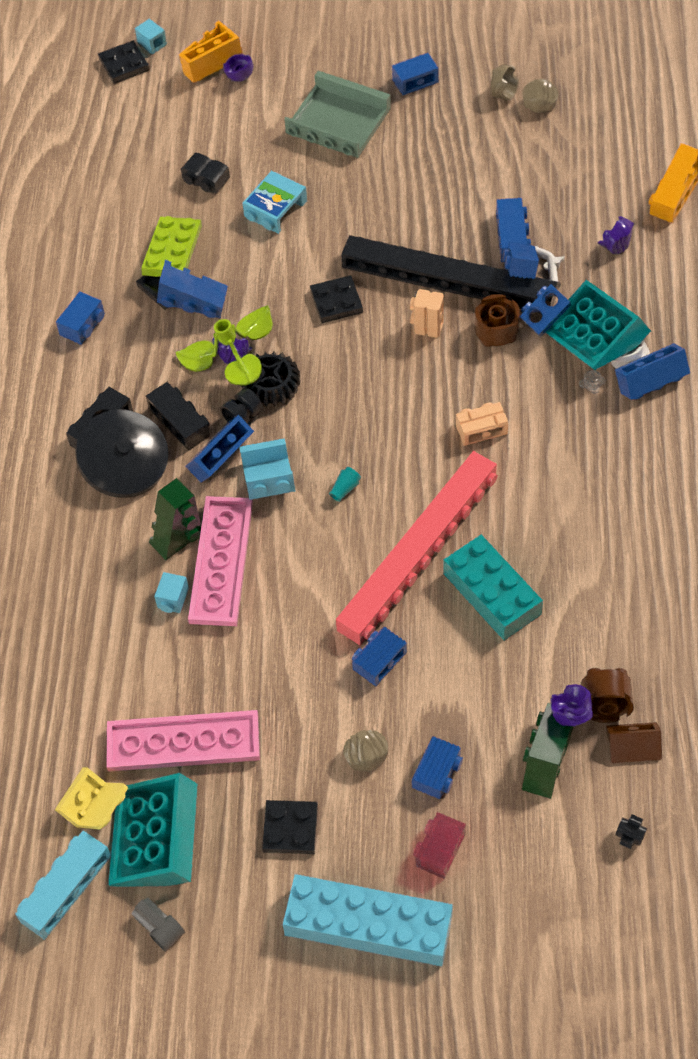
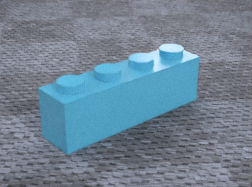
(63, 884)

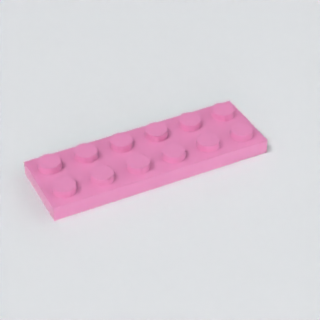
(220, 561)
(183, 740)

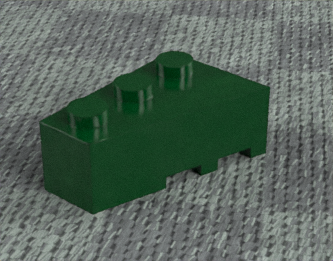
(176, 519)
(546, 754)

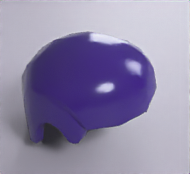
(238, 67)

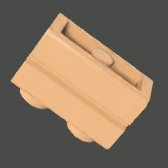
(427, 313)
(481, 423)

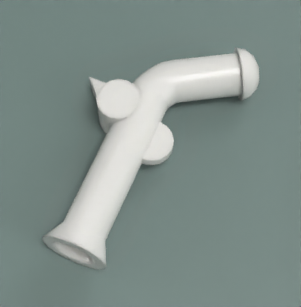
(552, 263)

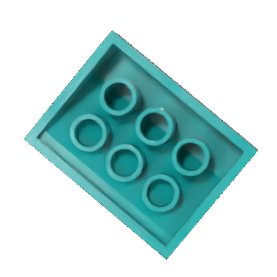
(597, 327)
(154, 833)

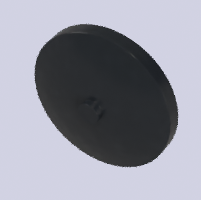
(121, 453)

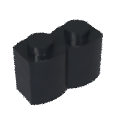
(205, 173)

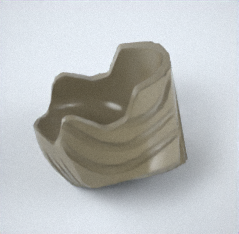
(503, 82)
(540, 96)
(366, 750)

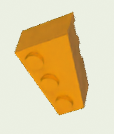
(210, 52)
(676, 184)

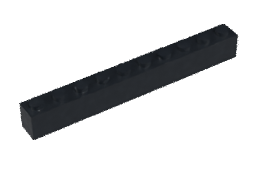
(439, 272)

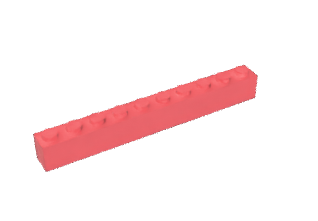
(416, 548)

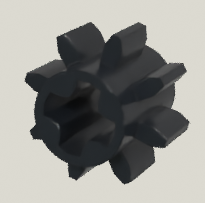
(631, 831)

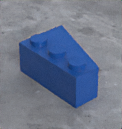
(191, 293)

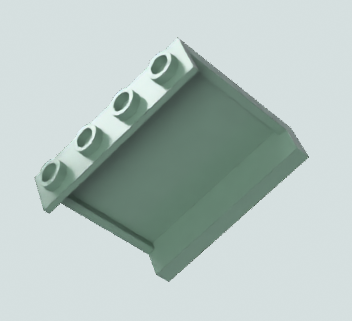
(339, 114)

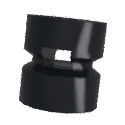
(245, 405)

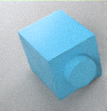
(150, 36)
(171, 592)

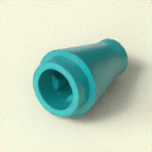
(345, 483)

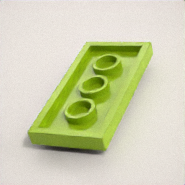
(171, 241)

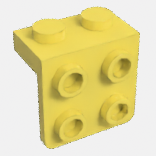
(90, 800)

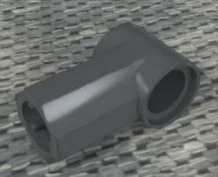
(162, 928)

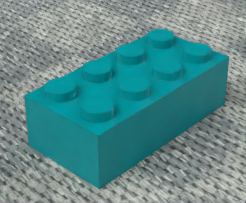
(492, 587)

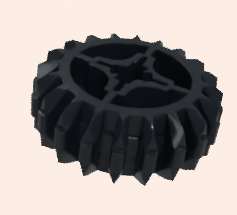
(270, 385)

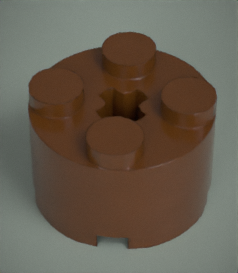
(497, 320)
(609, 694)

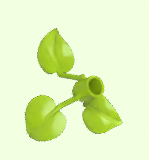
(246, 369)

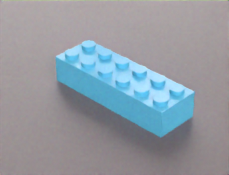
(368, 920)

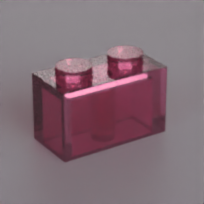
(439, 845)

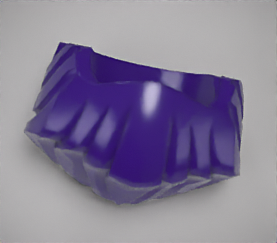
(619, 237)
(226, 353)
(572, 706)

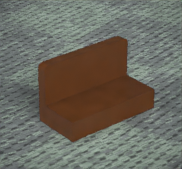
(634, 742)

